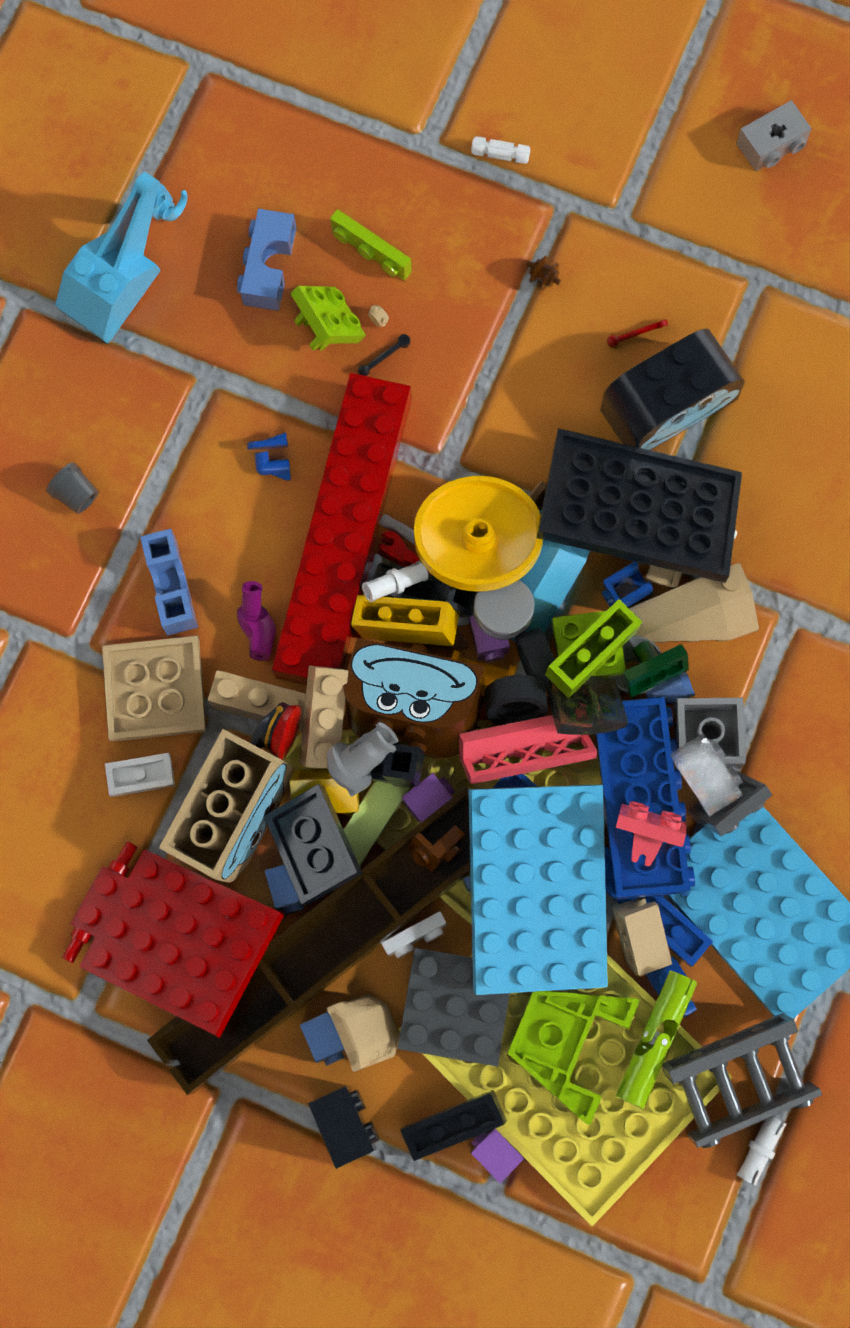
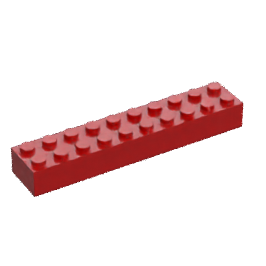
(343, 527)

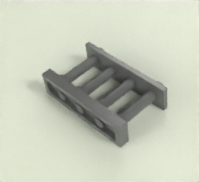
(715, 1059)

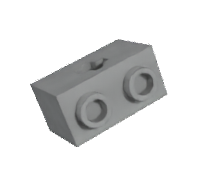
(774, 136)

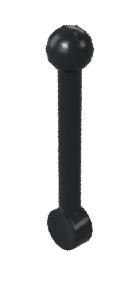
(403, 341)

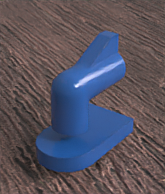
(277, 468)

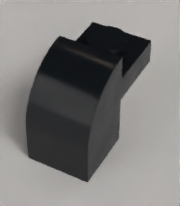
(400, 767)

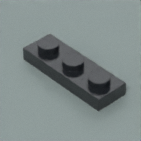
(453, 1125)

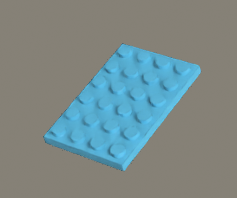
(537, 889)
(768, 912)

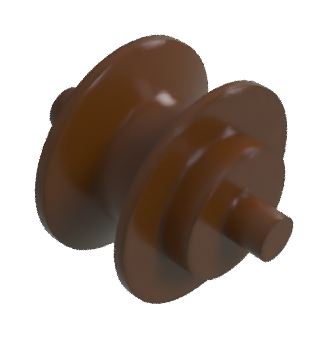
(544, 273)

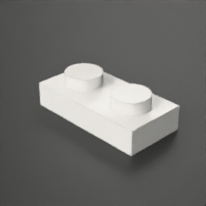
(139, 774)
(402, 942)

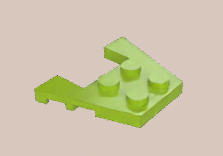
(553, 1037)

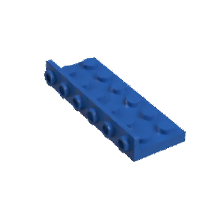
(639, 769)

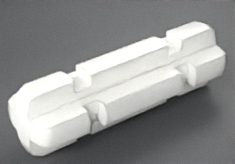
(500, 150)

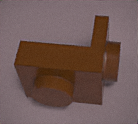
(433, 855)

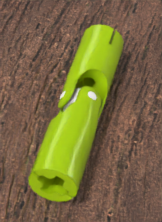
(654, 1045)

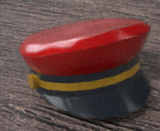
(278, 729)

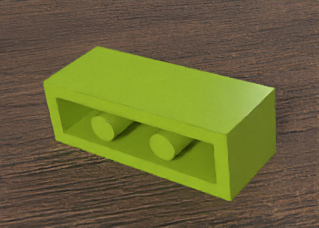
(593, 648)

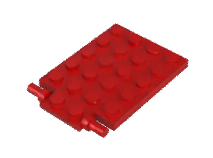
(172, 937)

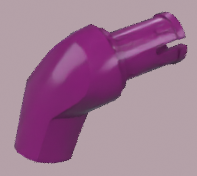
(256, 622)

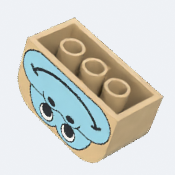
(227, 808)

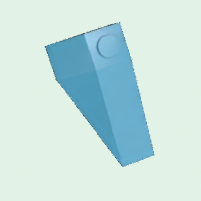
(552, 579)

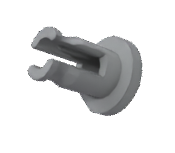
(353, 763)

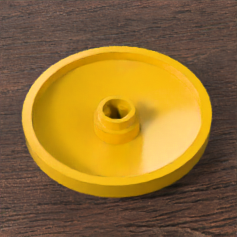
(478, 533)

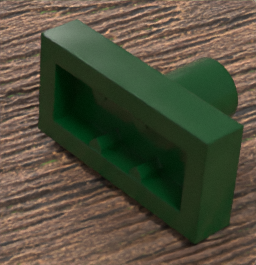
(654, 668)

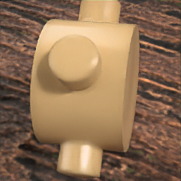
(378, 316)

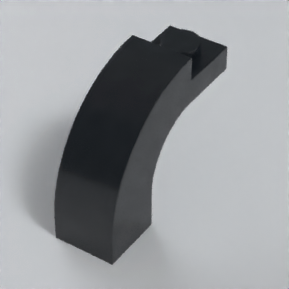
(431, 589)

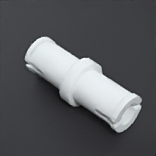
(395, 581)
(761, 1150)

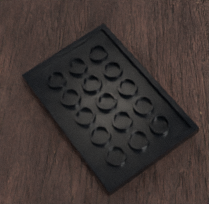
(640, 505)

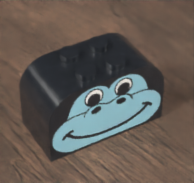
(671, 391)

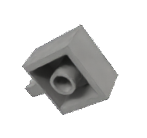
(716, 719)

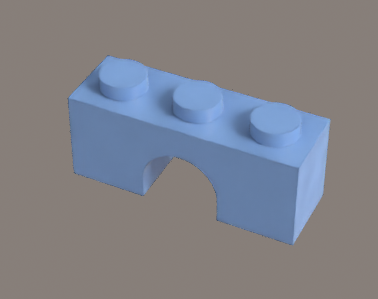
(271, 235)
(170, 582)

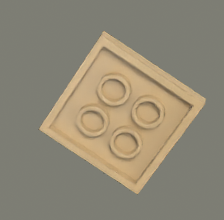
(154, 688)

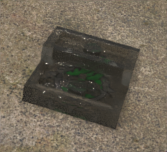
(590, 709)

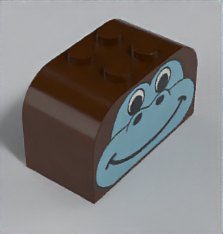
(414, 694)

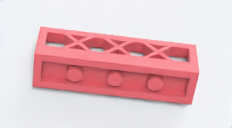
(522, 741)

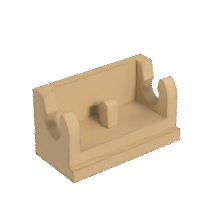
(642, 935)

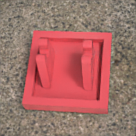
(650, 829)

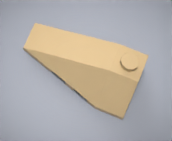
(700, 611)

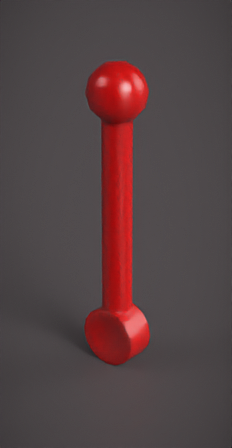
(613, 340)

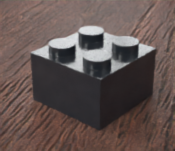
(343, 1125)

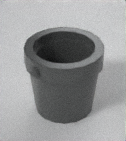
(72, 488)

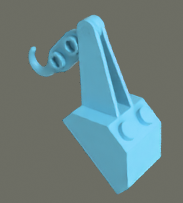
(111, 271)

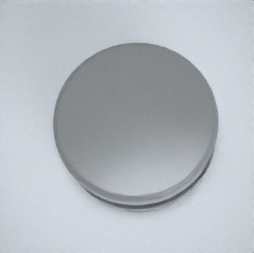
(504, 611)

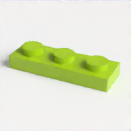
(370, 245)

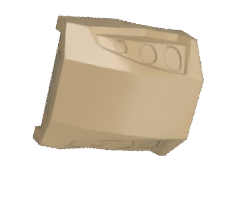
(365, 1030)

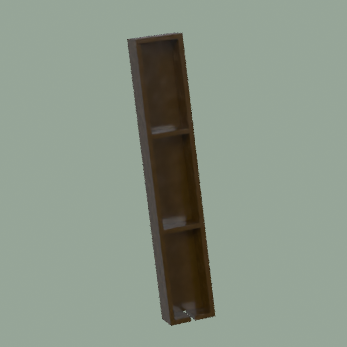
(321, 948)

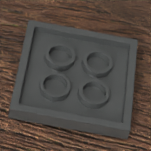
(446, 1016)

